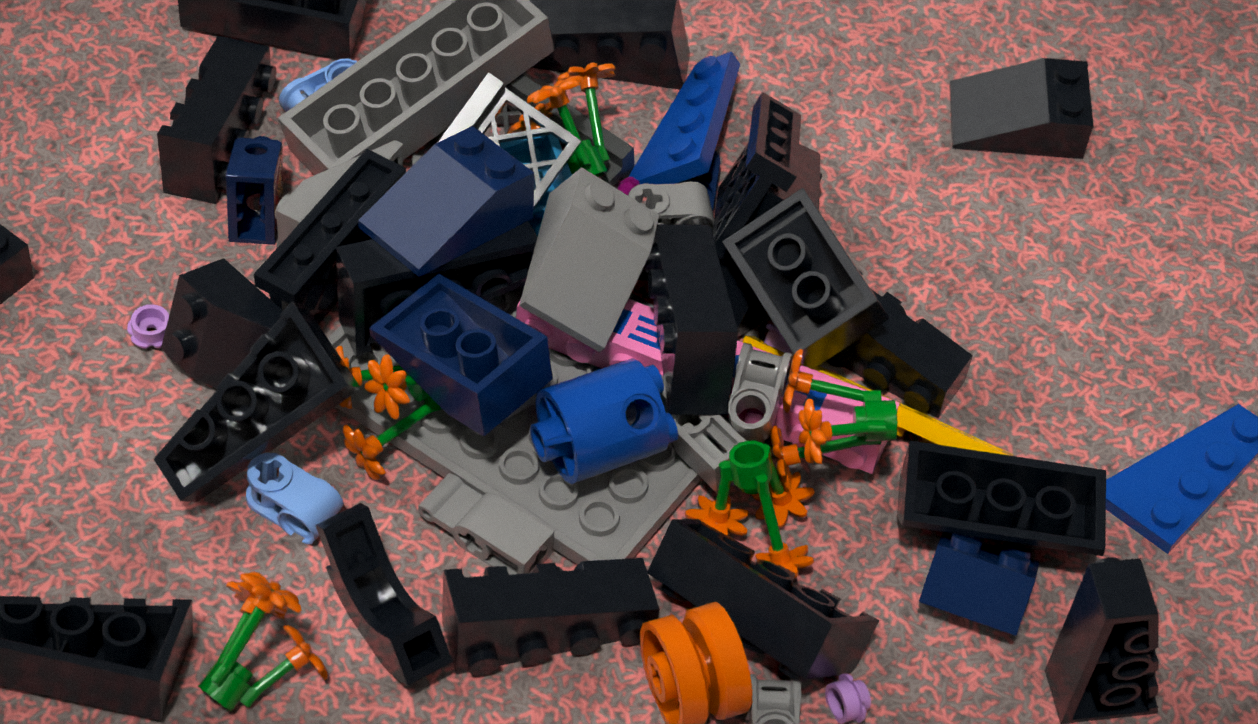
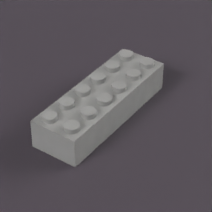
(416, 80)

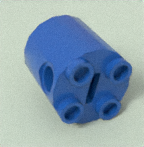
(602, 420)

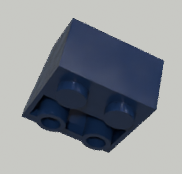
(981, 581)

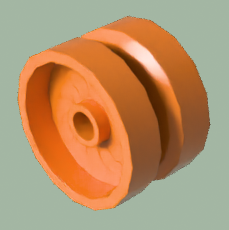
(696, 666)

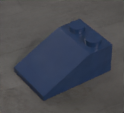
(451, 202)
(465, 353)

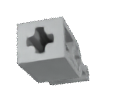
(704, 443)
(488, 526)

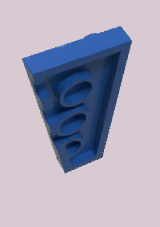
(691, 126)
(1184, 479)

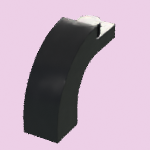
(393, 625)

